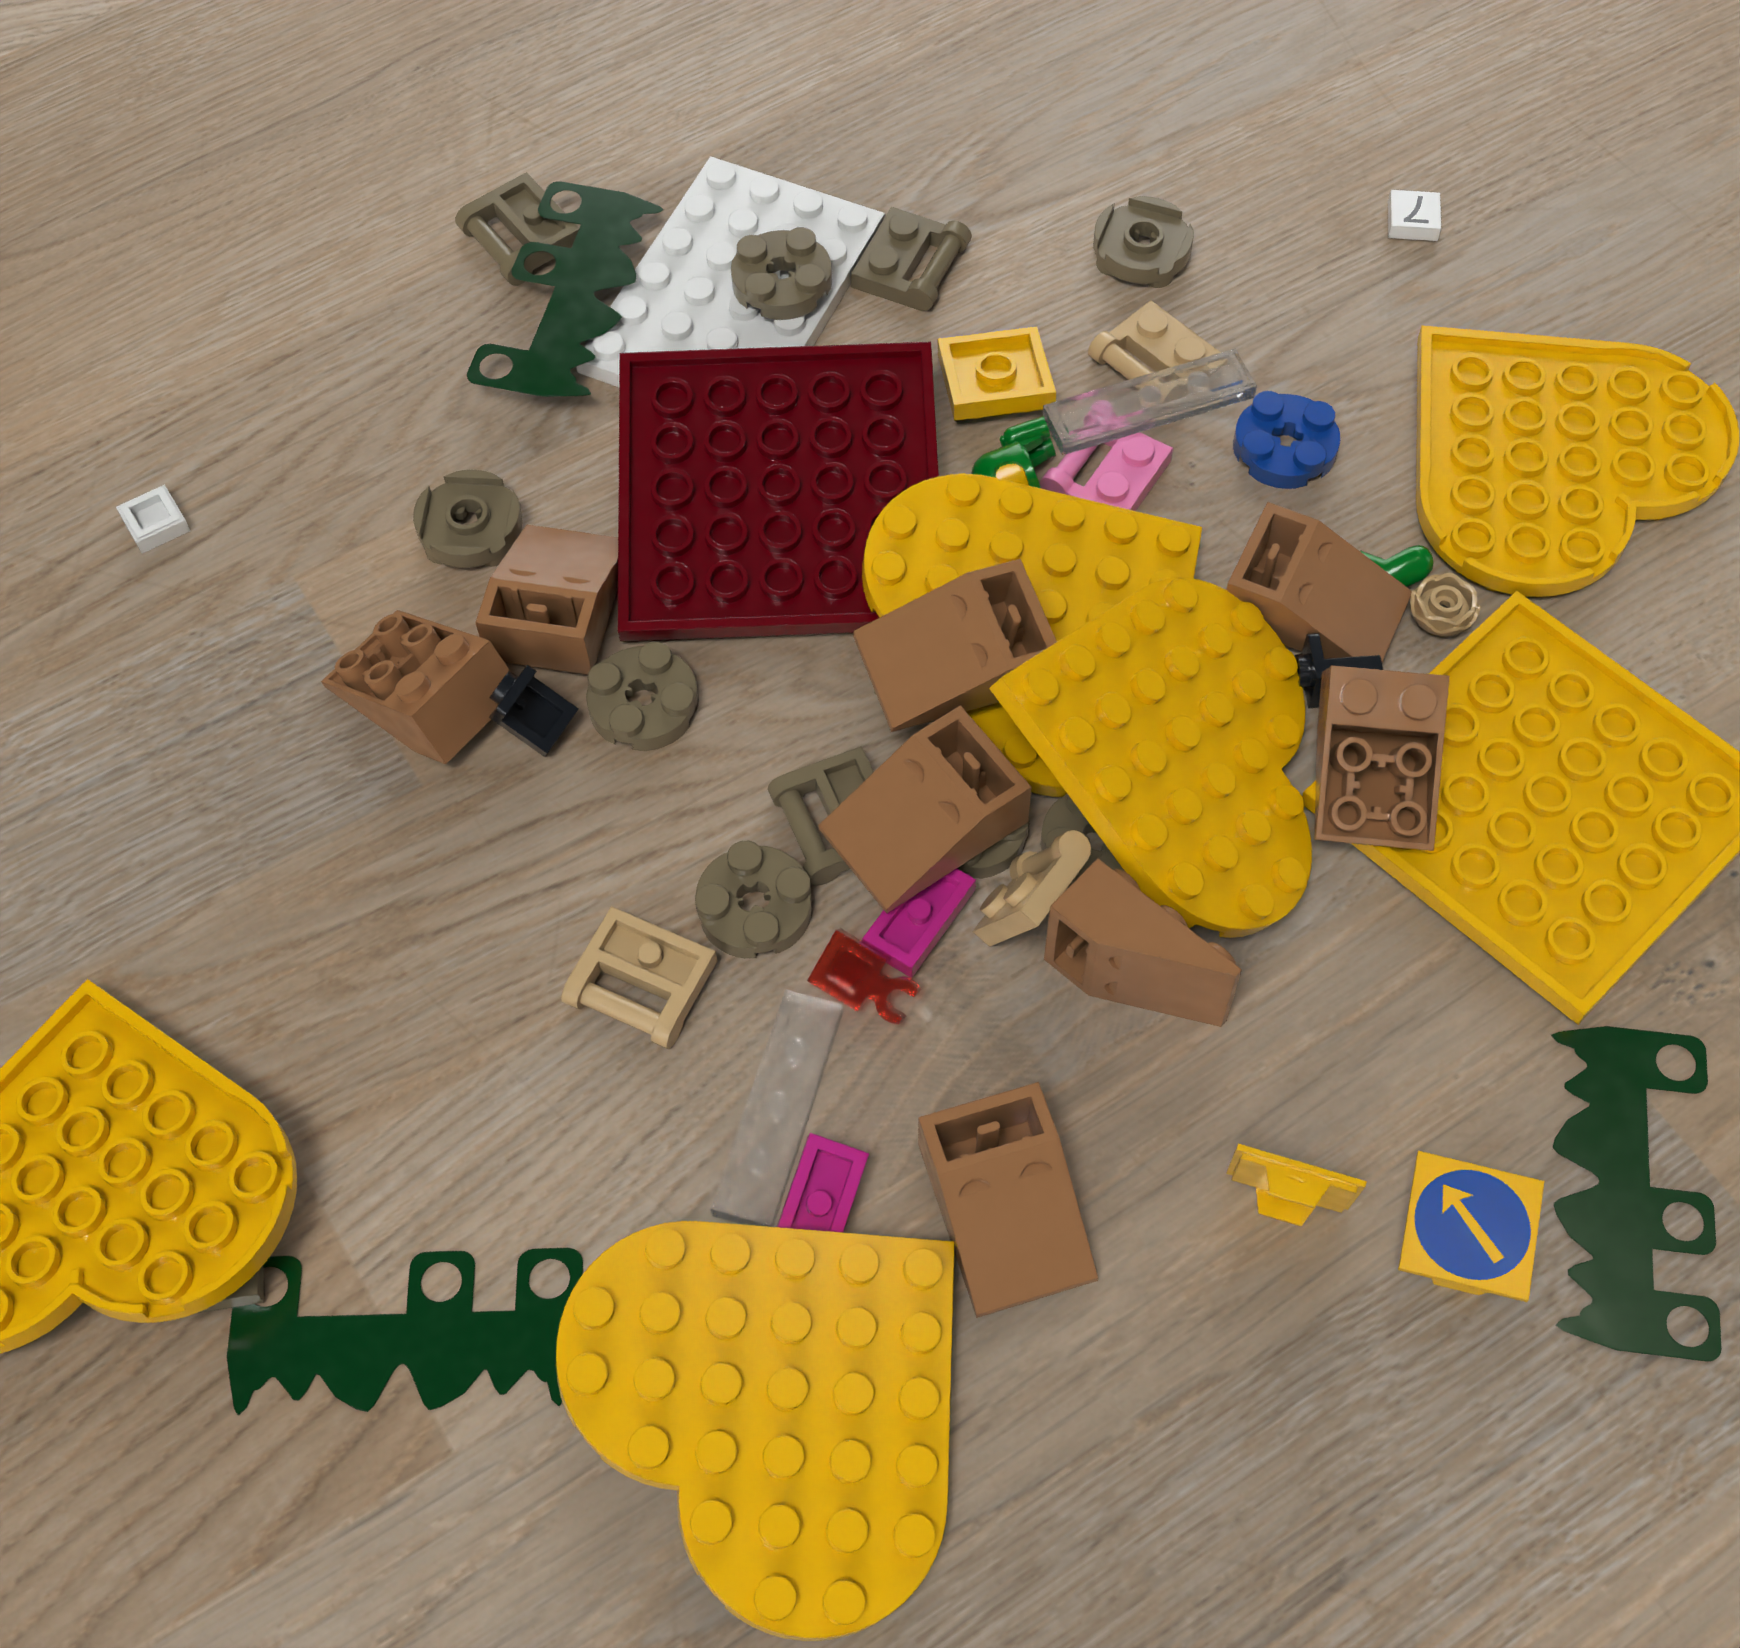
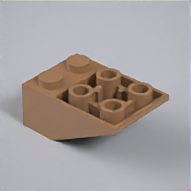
(1317, 583)
(551, 599)
(953, 644)
(421, 683)
(1379, 756)
(928, 809)
(1137, 952)
(1006, 1199)

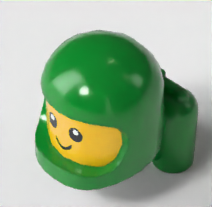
(1021, 450)

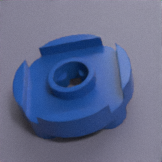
(1292, 416)

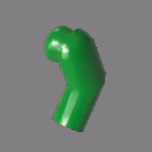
(1408, 565)

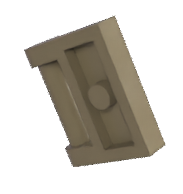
(517, 208)
(896, 253)
(834, 782)

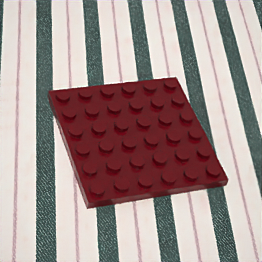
(761, 483)

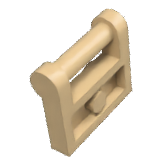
(1152, 338)
(1034, 887)
(647, 959)

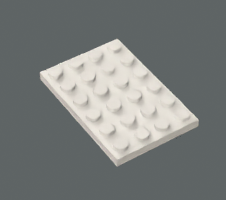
(685, 279)

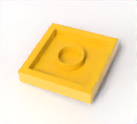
(995, 373)

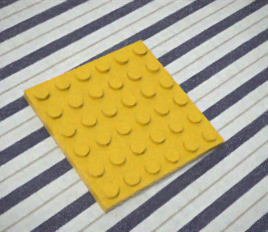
(1566, 808)

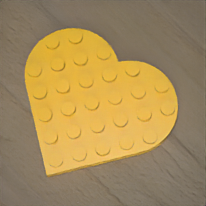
(1553, 450)
(1073, 550)
(1174, 748)
(129, 1174)
(786, 1402)

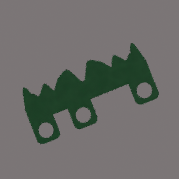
(573, 310)
(1622, 1214)
(437, 1341)

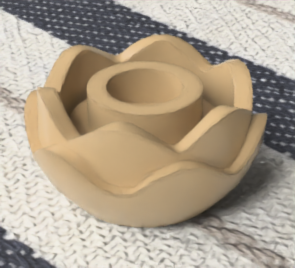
(1449, 591)

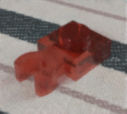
(854, 973)

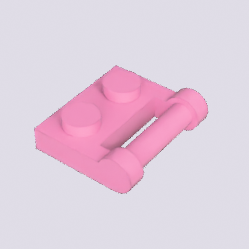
(1122, 476)

